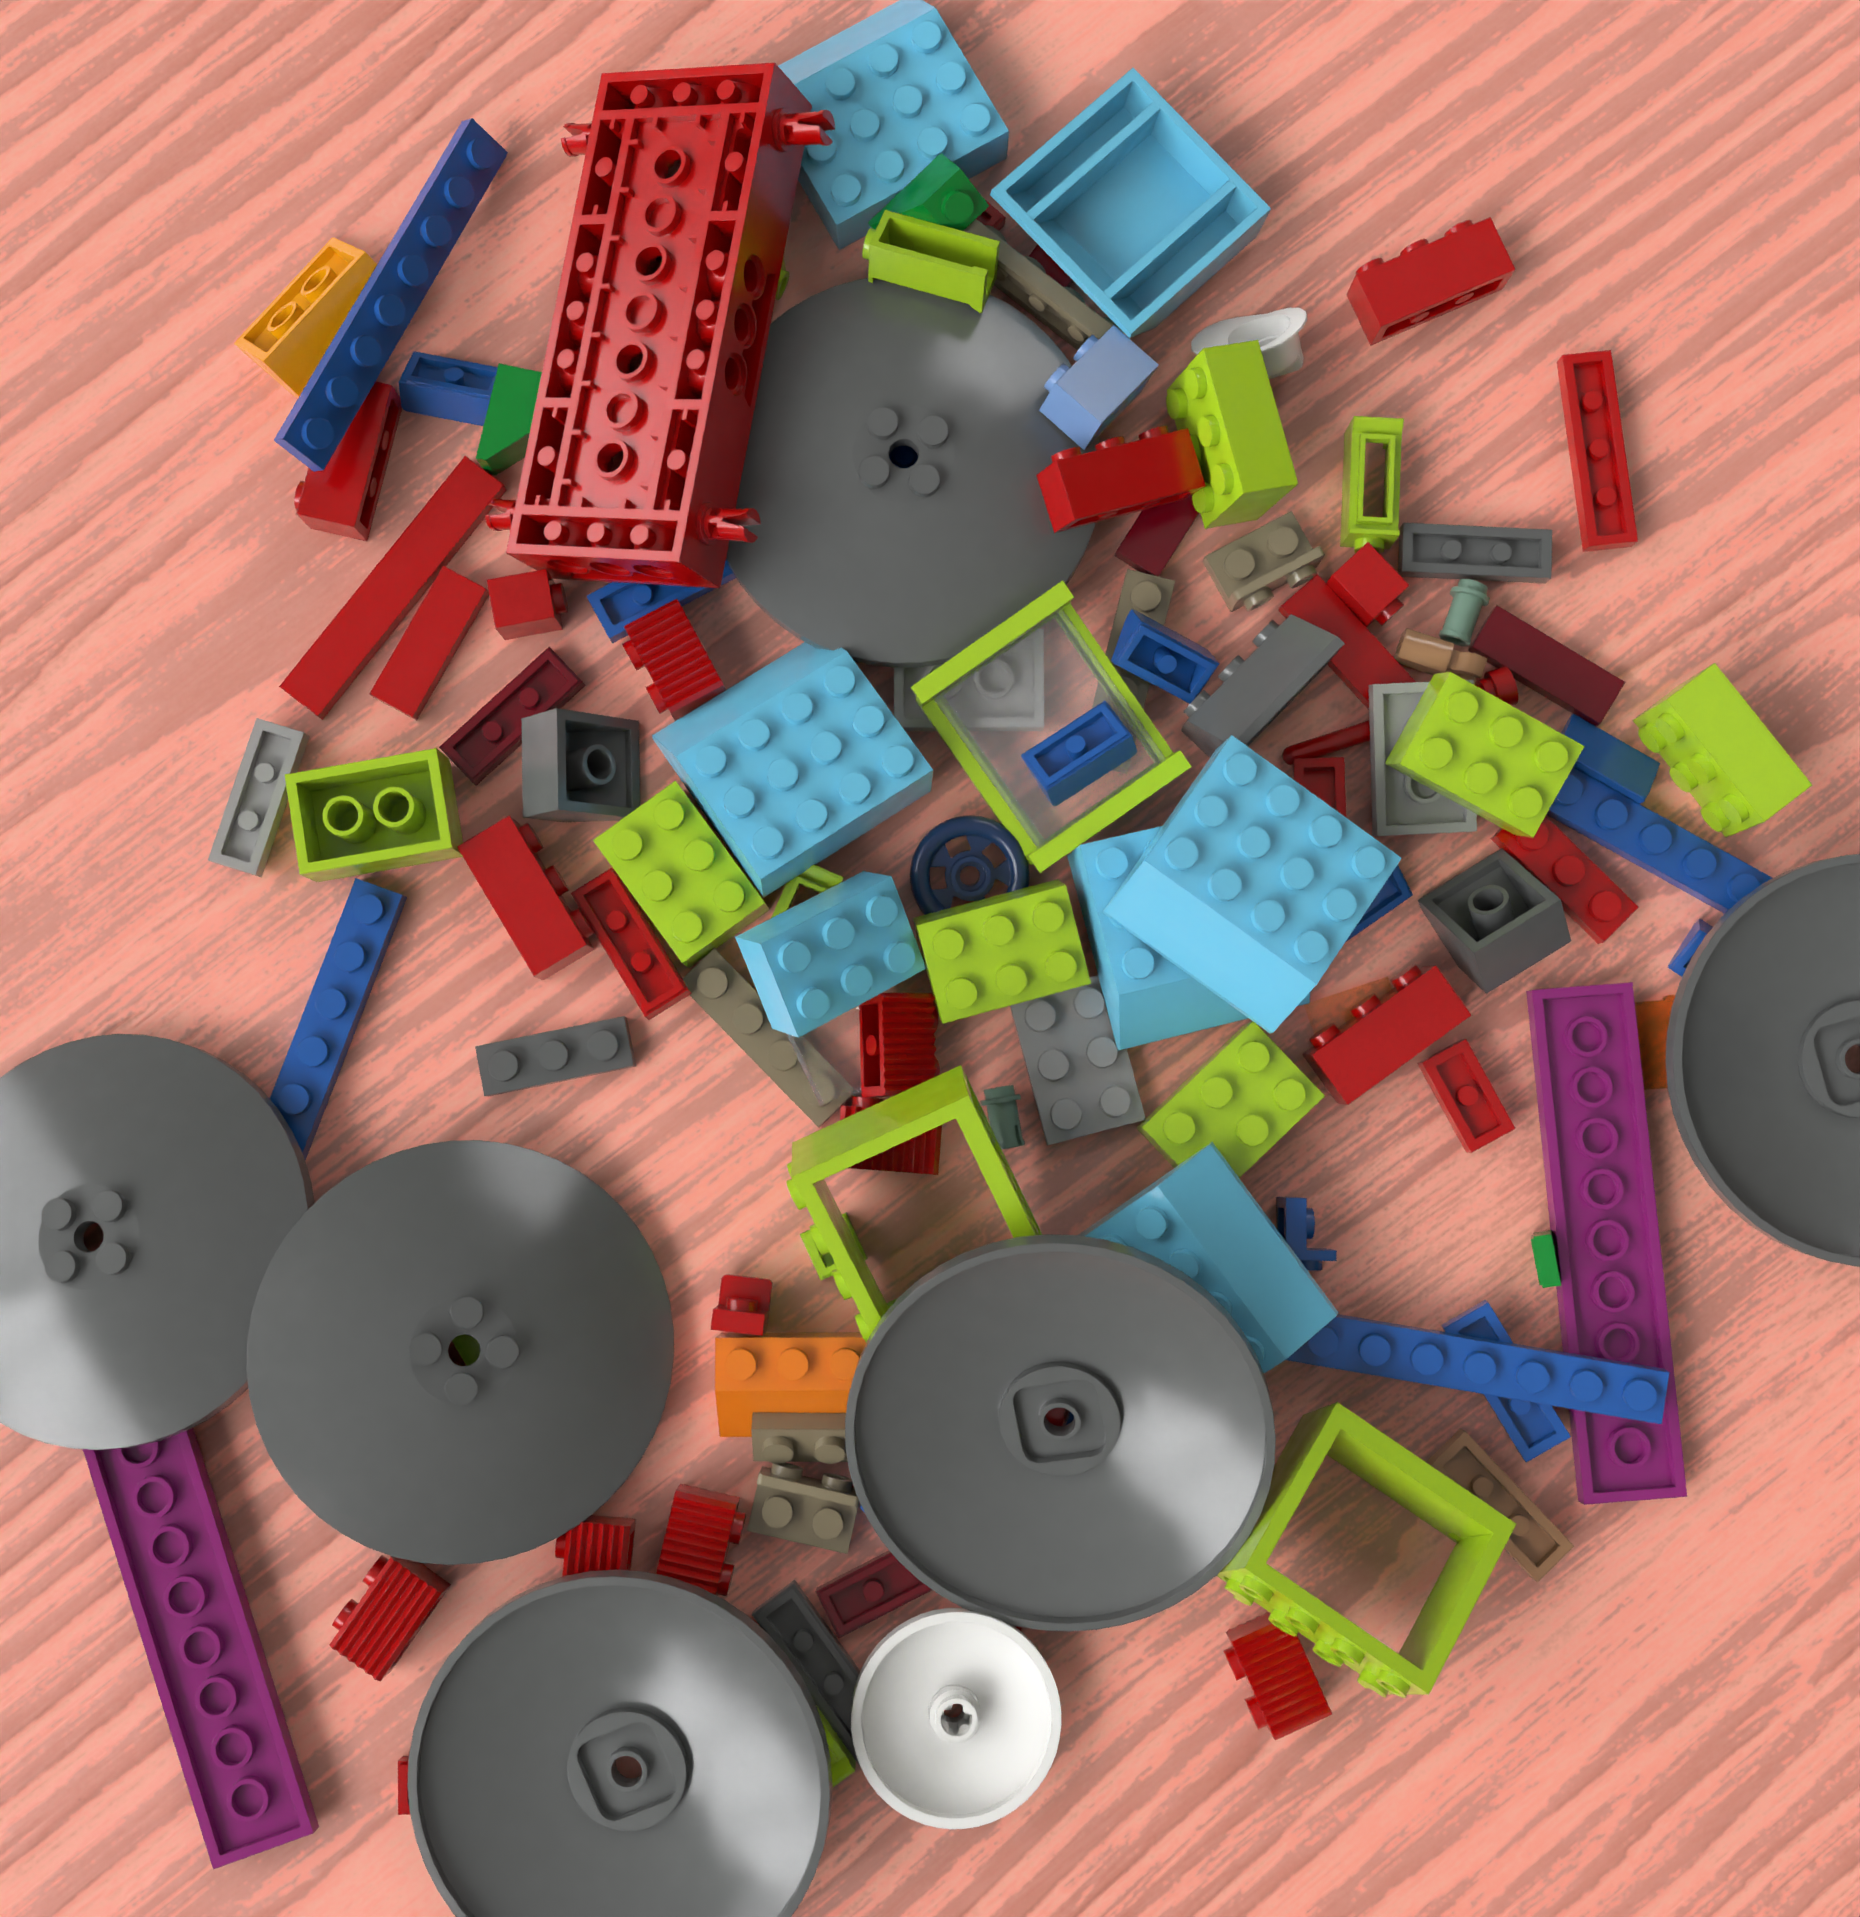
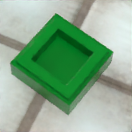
(1545, 1259)

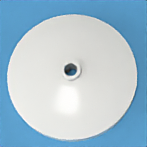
(963, 1766)

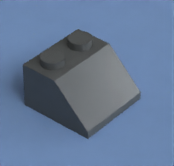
(579, 766)
(1496, 920)

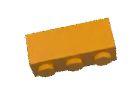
(307, 315)

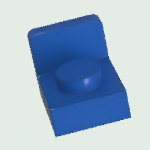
(1297, 1225)

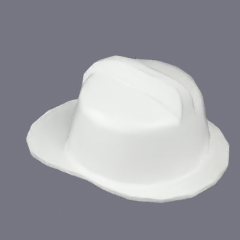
(1275, 332)

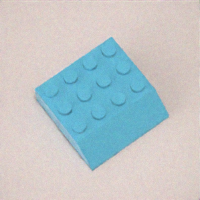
(896, 104)
(1133, 205)
(795, 762)
(1252, 885)
(1141, 989)
(1225, 1242)

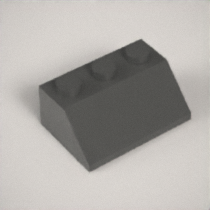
(1260, 685)

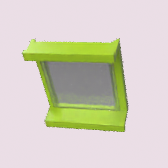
(1019, 690)

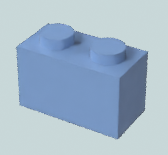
(1097, 387)

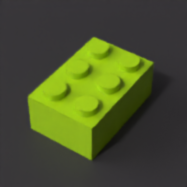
(1234, 431)
(1721, 752)
(1484, 754)
(374, 815)
(681, 874)
(1002, 950)
(1236, 1100)

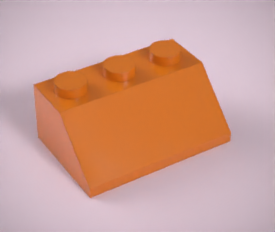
(782, 1375)

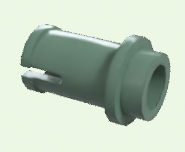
(1464, 611)
(1004, 1115)

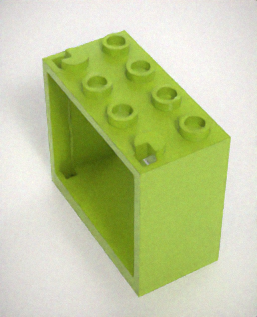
(873, 1132)
(1415, 1485)

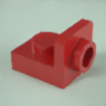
(743, 1305)

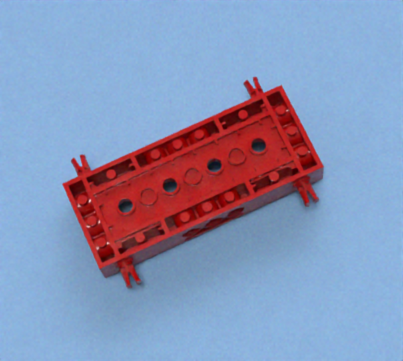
(694, 320)

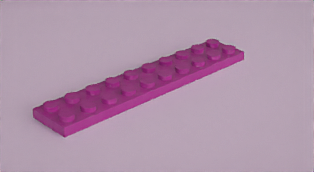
(1605, 1228)
(202, 1647)

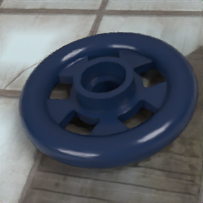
(979, 833)

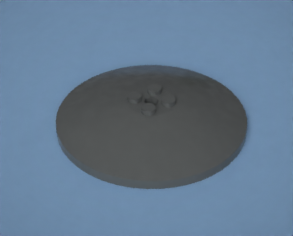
(883, 554)
(1763, 1059)
(192, 1202)
(359, 1372)
(1077, 1517)
(523, 1741)

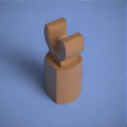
(1437, 656)

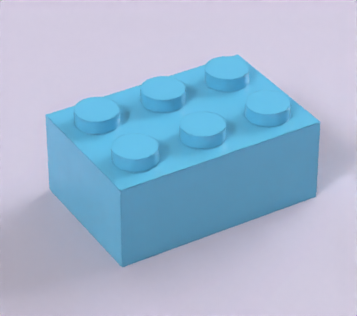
(831, 953)

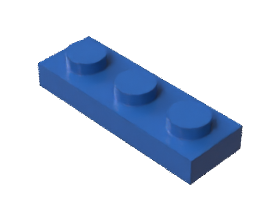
(1528, 1424)

